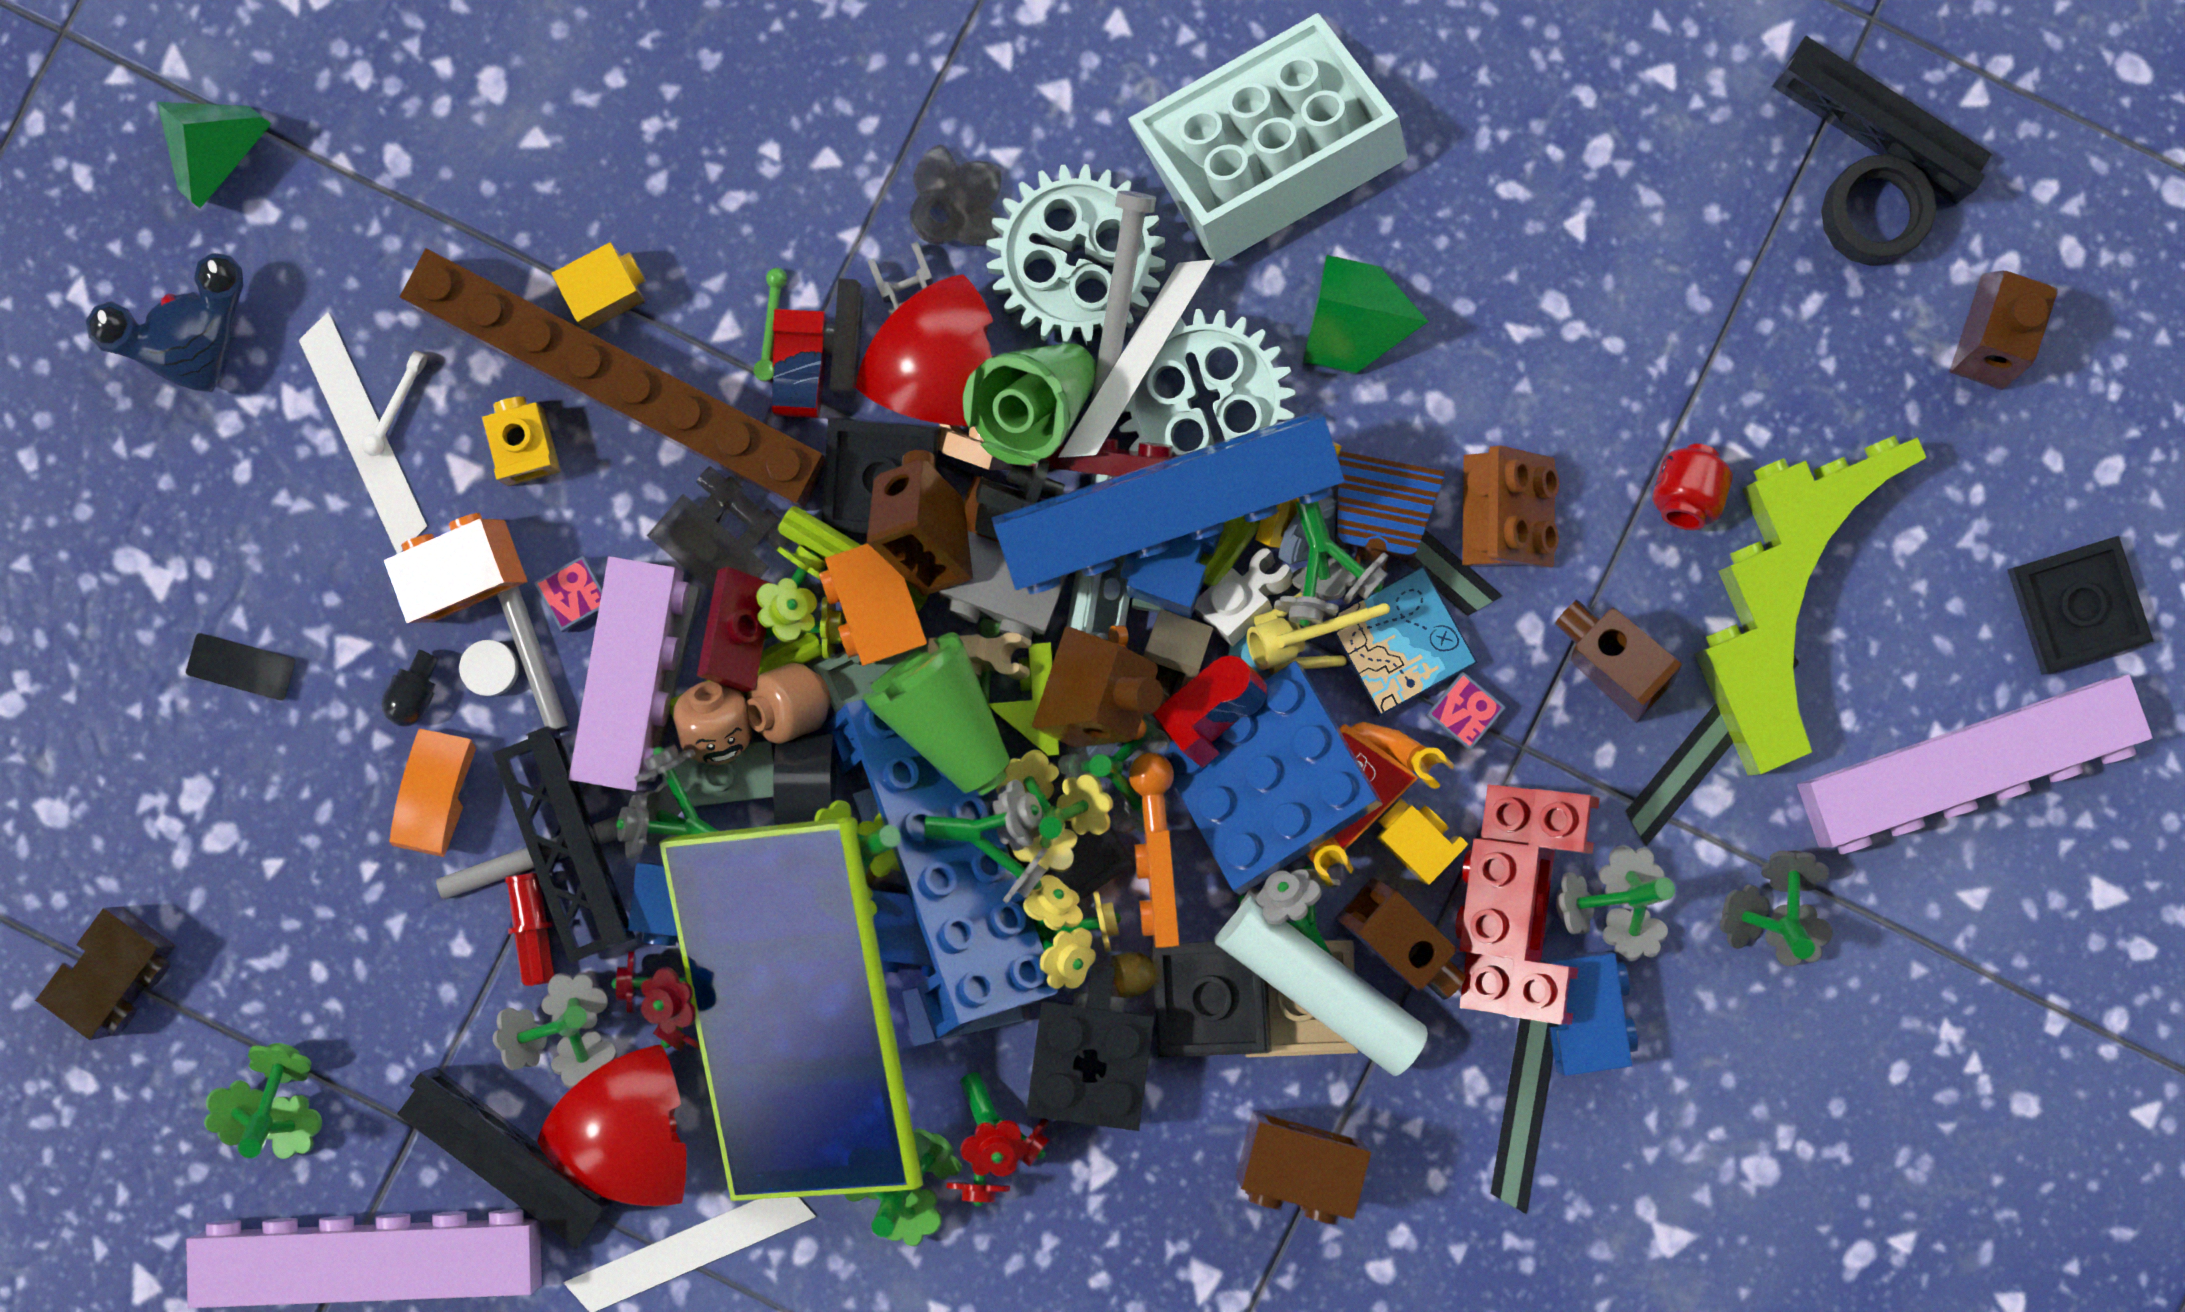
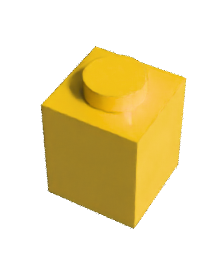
(600, 285)

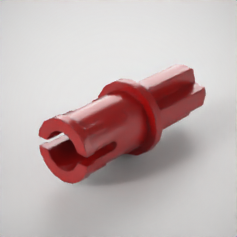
(530, 929)

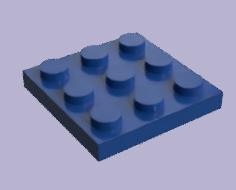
(1276, 785)

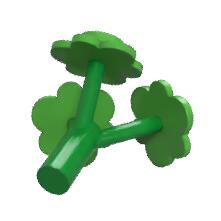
(252, 1116)
(911, 1213)

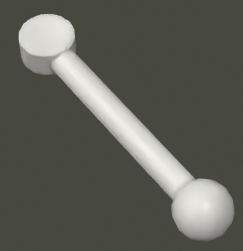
(374, 443)

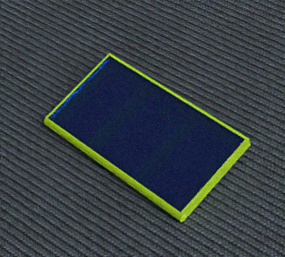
(792, 1010)

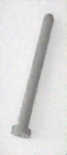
(1134, 209)

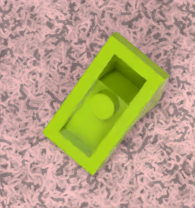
(1022, 713)

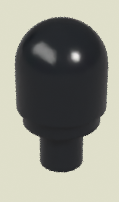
(410, 691)

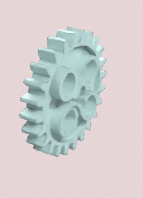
(1056, 301)
(1253, 382)

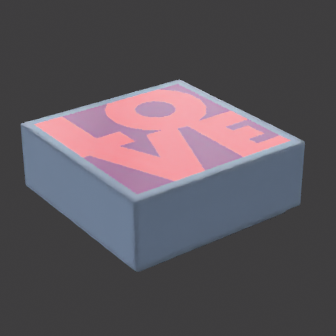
(571, 593)
(1465, 711)

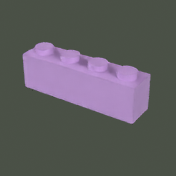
(628, 672)

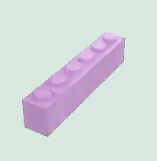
(1975, 762)
(364, 1261)

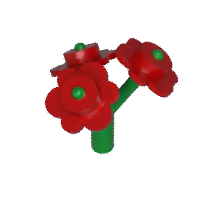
(997, 1144)

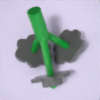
(657, 812)
(1793, 927)

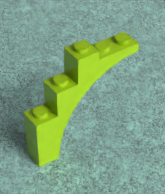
(1754, 669)

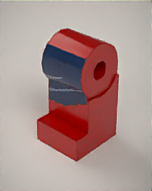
(798, 362)
(1211, 706)

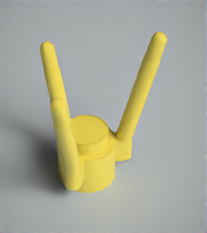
(1277, 642)

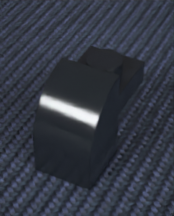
(803, 778)

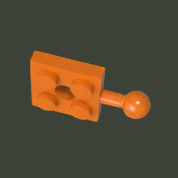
(1152, 777)

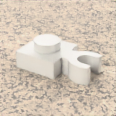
(1238, 598)

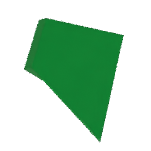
(207, 143)
(1357, 316)

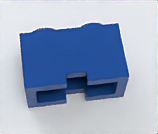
(1171, 577)
(1599, 1031)

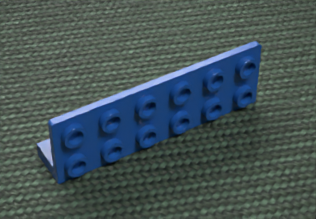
(977, 942)

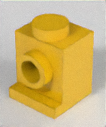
(534, 455)
(1418, 840)

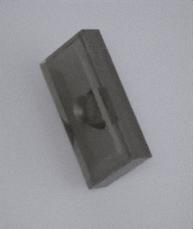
(844, 336)

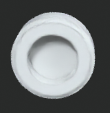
(489, 668)

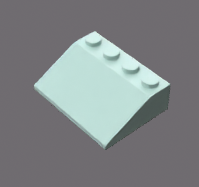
(1270, 138)

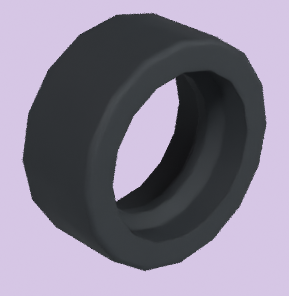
(1916, 191)

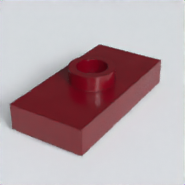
(733, 632)

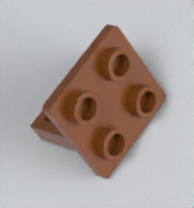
(1509, 508)

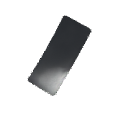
(240, 666)

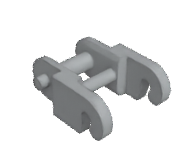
(888, 291)

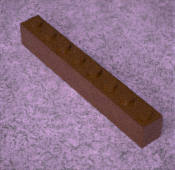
(614, 379)

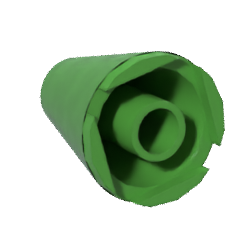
(1028, 400)
(943, 714)

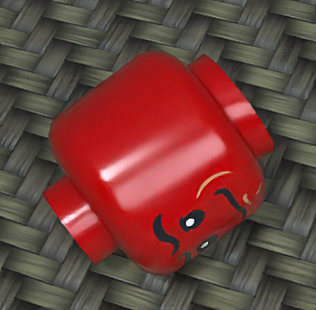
(1692, 487)

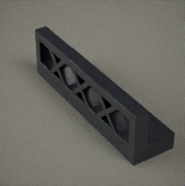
(1881, 119)
(576, 832)
(501, 1155)

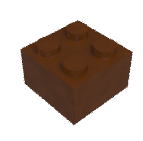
(1302, 1167)

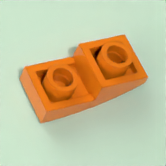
(429, 792)

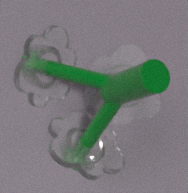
(1128, 806)

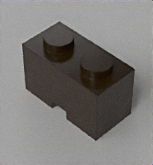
(117, 965)

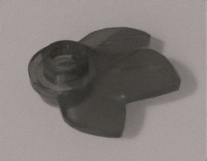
(960, 192)

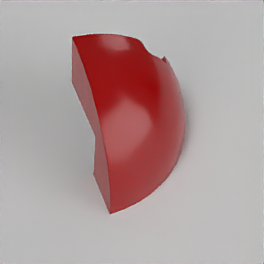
(928, 352)
(620, 1131)

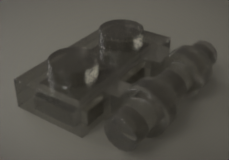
(703, 545)

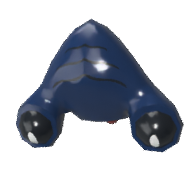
(184, 334)

